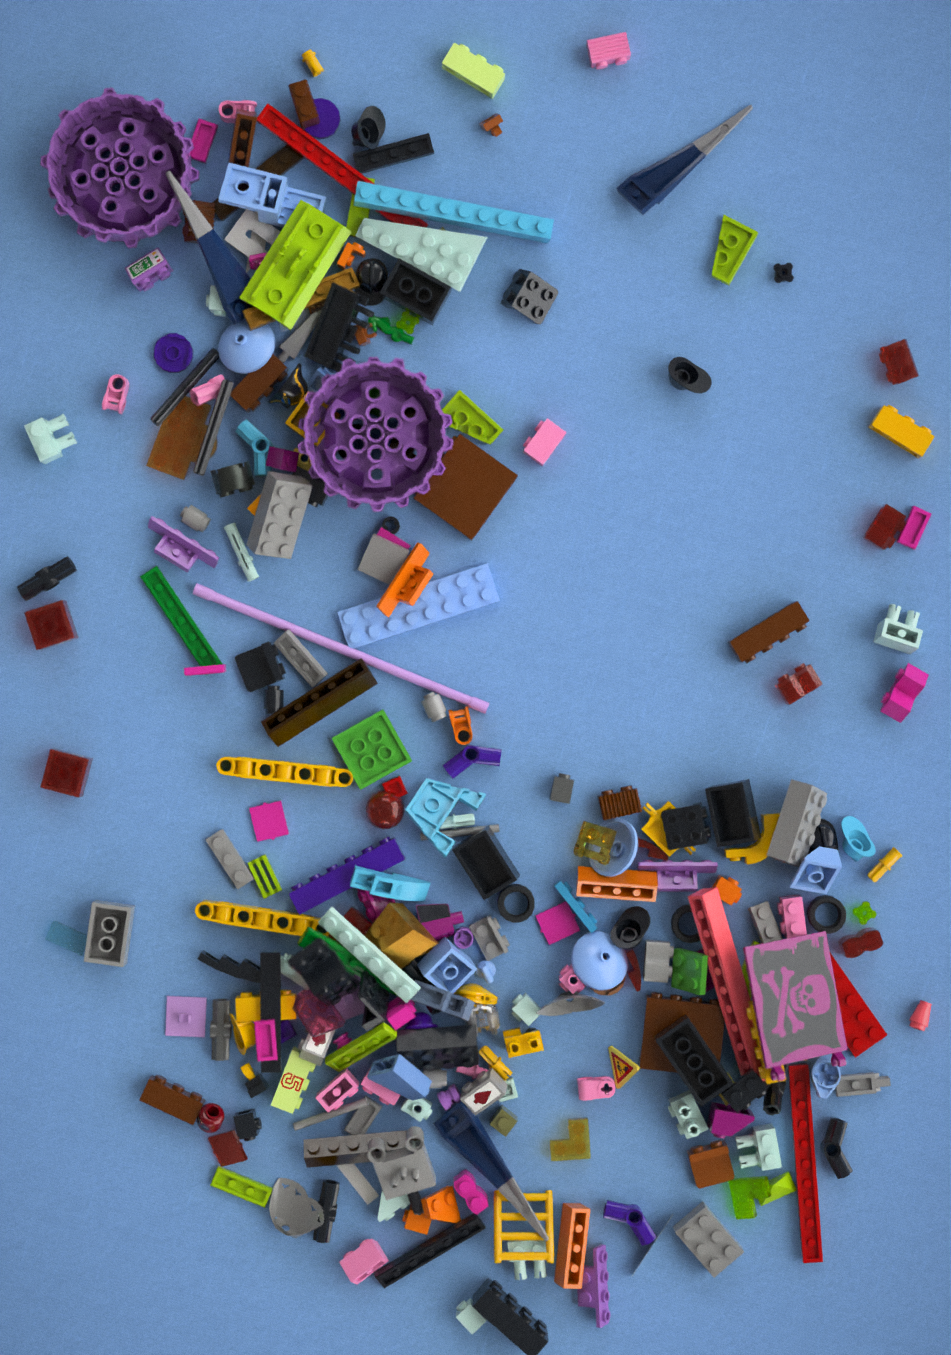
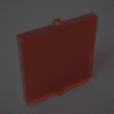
(227, 1148)

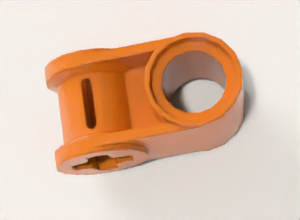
(461, 724)

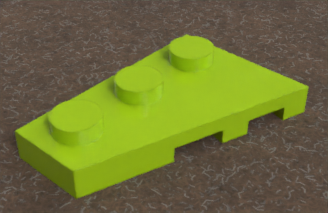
(732, 249)
(471, 419)

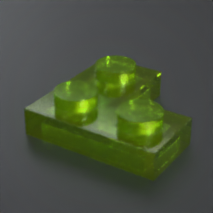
(745, 1191)

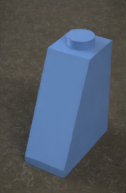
(400, 1076)

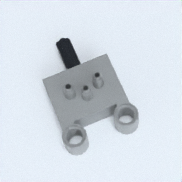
(403, 1169)

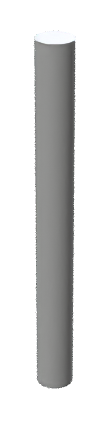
(463, 831)
(333, 1113)

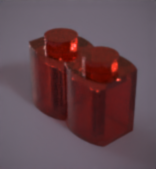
(884, 527)
(798, 684)
(865, 940)

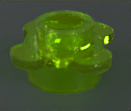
(409, 328)
(859, 912)

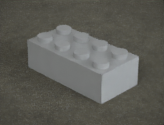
(279, 515)
(797, 823)

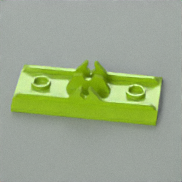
(295, 264)

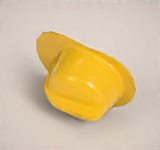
(243, 1034)

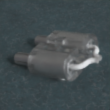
(485, 1018)

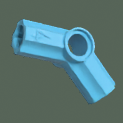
(253, 437)

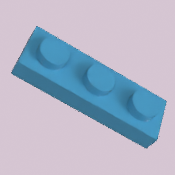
(577, 905)

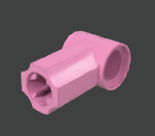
(207, 391)

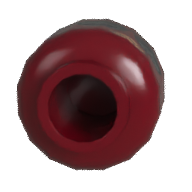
(210, 1117)

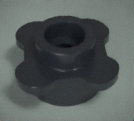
(779, 277)

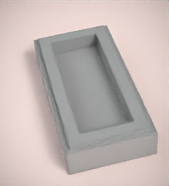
(363, 1118)

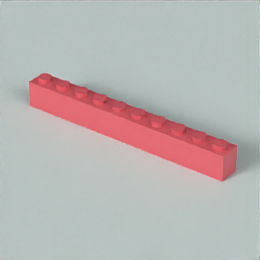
(726, 974)

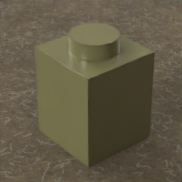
(503, 1120)

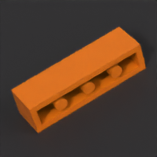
(628, 885)
(572, 1245)

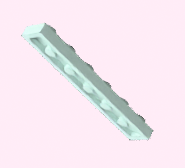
(369, 955)

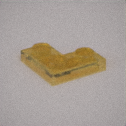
(576, 1146)

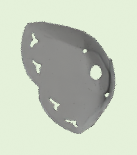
(561, 1006)
(293, 1209)

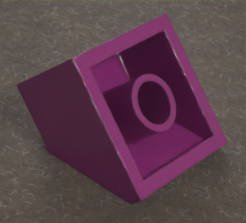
(726, 1121)

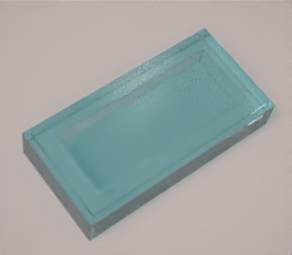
(67, 937)

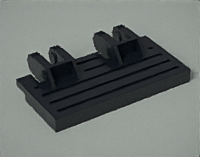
(335, 327)

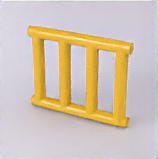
(499, 1235)

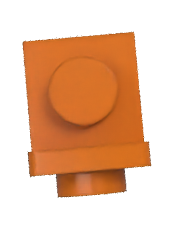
(347, 257)

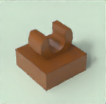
(492, 124)
(363, 336)

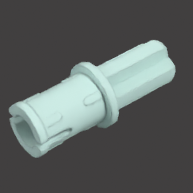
(458, 821)

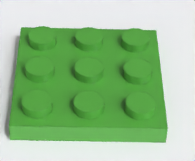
(371, 749)

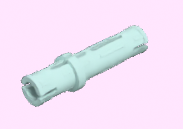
(250, 571)

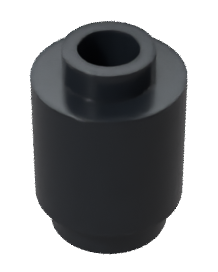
(273, 699)

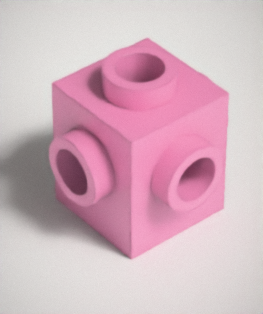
(565, 975)

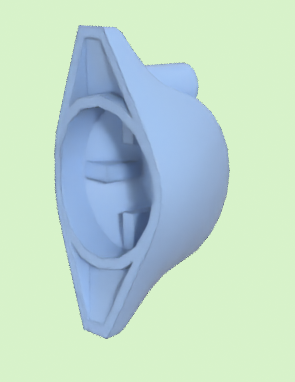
(824, 1076)

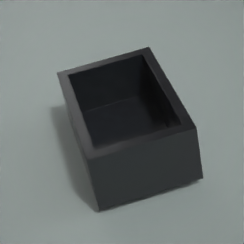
(733, 813)
(486, 862)

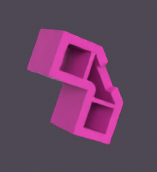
(901, 696)

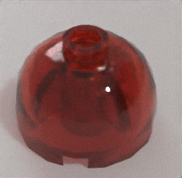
(385, 809)

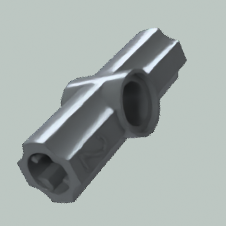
(220, 1029)

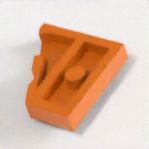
(441, 1206)

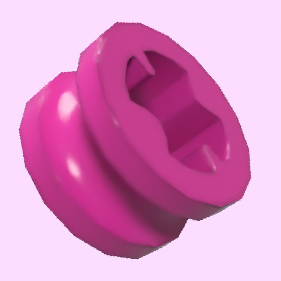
(342, 1040)

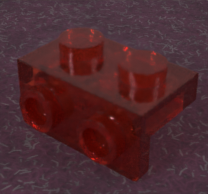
(898, 362)

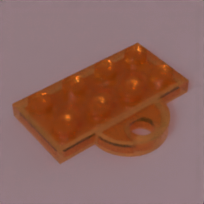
(180, 439)

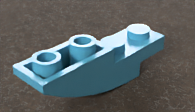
(389, 886)

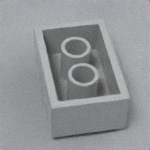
(109, 933)
(708, 1239)

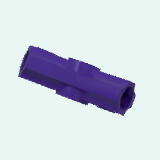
(484, 756)
(640, 1226)

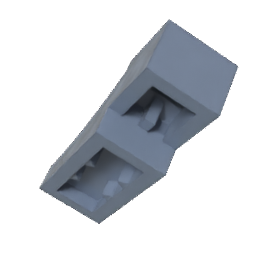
(443, 1001)

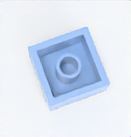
(447, 966)

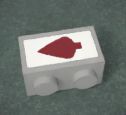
(315, 1048)
(483, 1091)

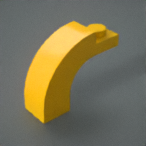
(758, 850)

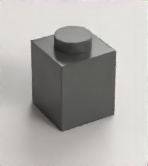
(561, 788)

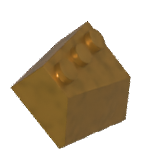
(400, 935)

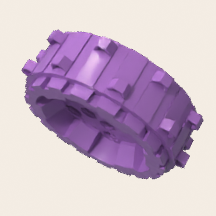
(72, 158)
(423, 432)

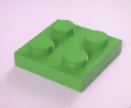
(689, 971)

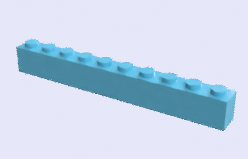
(453, 212)

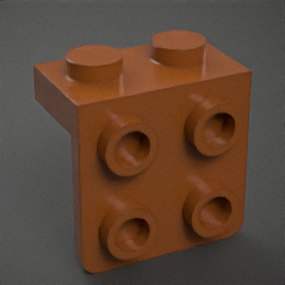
(711, 1164)

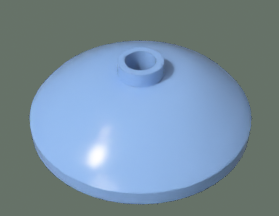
(251, 352)
(622, 850)
(589, 962)

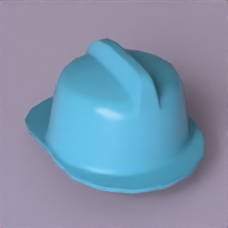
(856, 841)

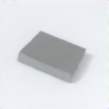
(383, 559)

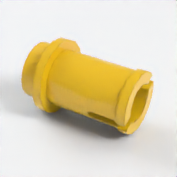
(312, 62)

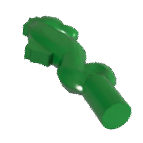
(384, 325)

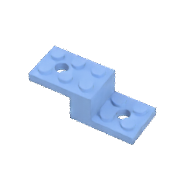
(266, 194)

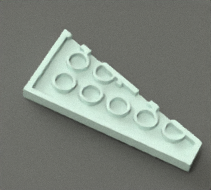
(436, 252)

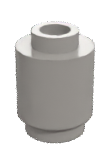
(195, 518)
(434, 706)
(438, 1077)

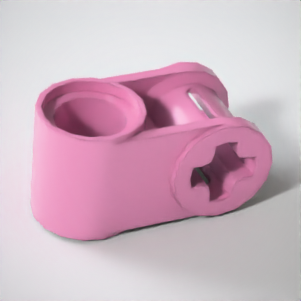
(243, 105)
(116, 395)
(593, 1087)

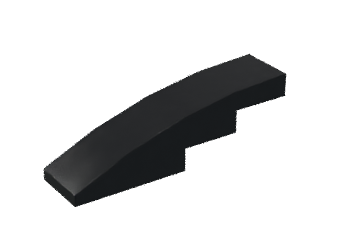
(246, 970)

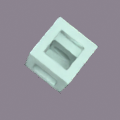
(408, 1106)

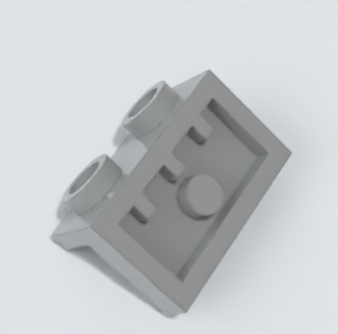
(489, 938)

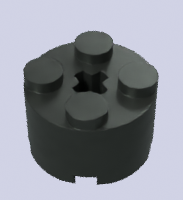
(233, 478)

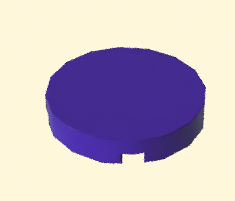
(329, 119)
(173, 353)

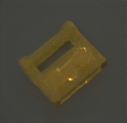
(596, 836)

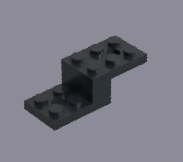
(324, 972)

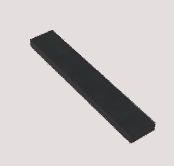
(271, 1001)
(429, 1250)

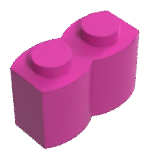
(400, 1012)
(467, 1188)

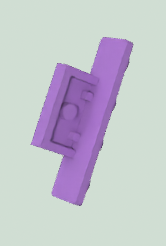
(178, 548)
(677, 875)
(595, 1287)

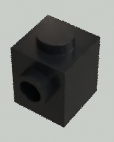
(247, 1124)

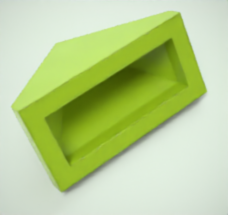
(779, 1187)

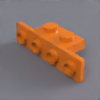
(408, 581)

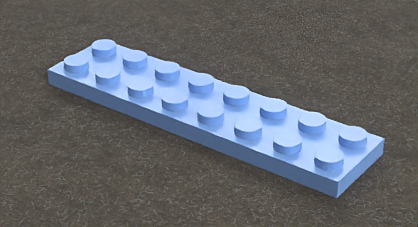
(436, 602)

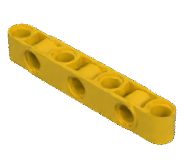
(284, 771)
(259, 917)

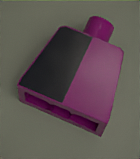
(438, 919)

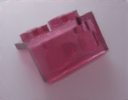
(316, 1015)

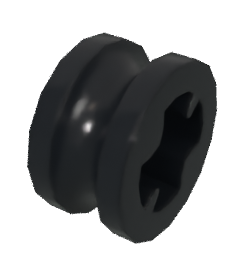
(395, 523)

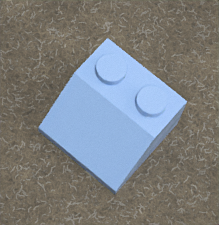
(817, 871)

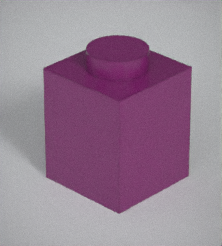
(282, 459)

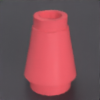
(920, 1016)

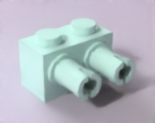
(43, 440)
(899, 635)
(688, 1114)
(766, 1144)
(527, 1246)

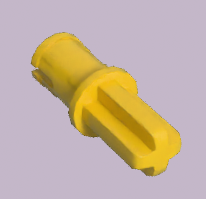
(884, 864)
(495, 1062)

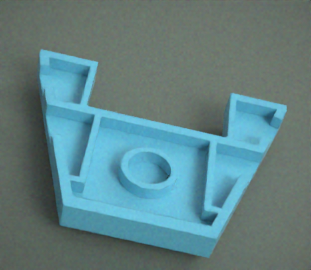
(432, 807)

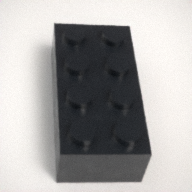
(439, 1047)
(693, 1060)
(510, 1317)

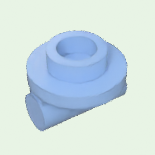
(486, 971)

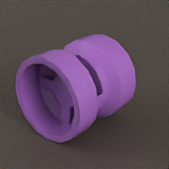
(466, 938)
(449, 1097)

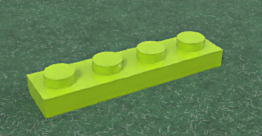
(361, 1047)

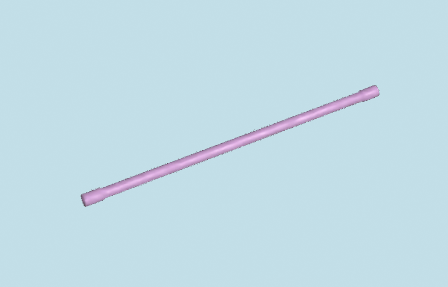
(211, 595)

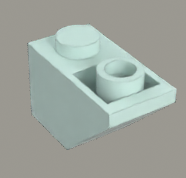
(388, 1207)

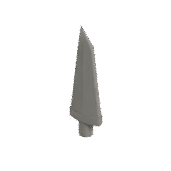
(295, 341)

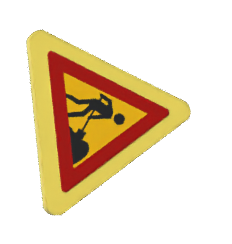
(622, 1067)

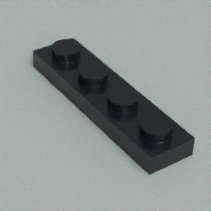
(393, 153)

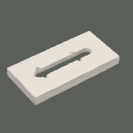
(249, 221)

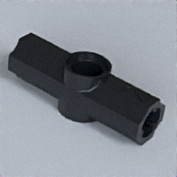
(47, 578)
(327, 1201)

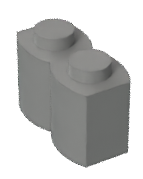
(656, 961)

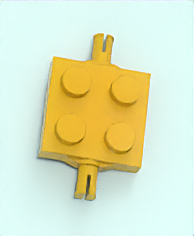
(655, 829)

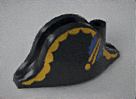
(292, 390)

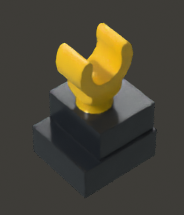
(255, 1084)

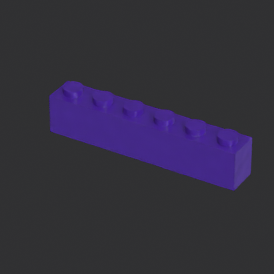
(338, 877)

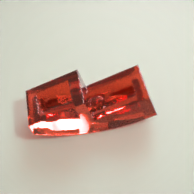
(653, 851)
(634, 973)

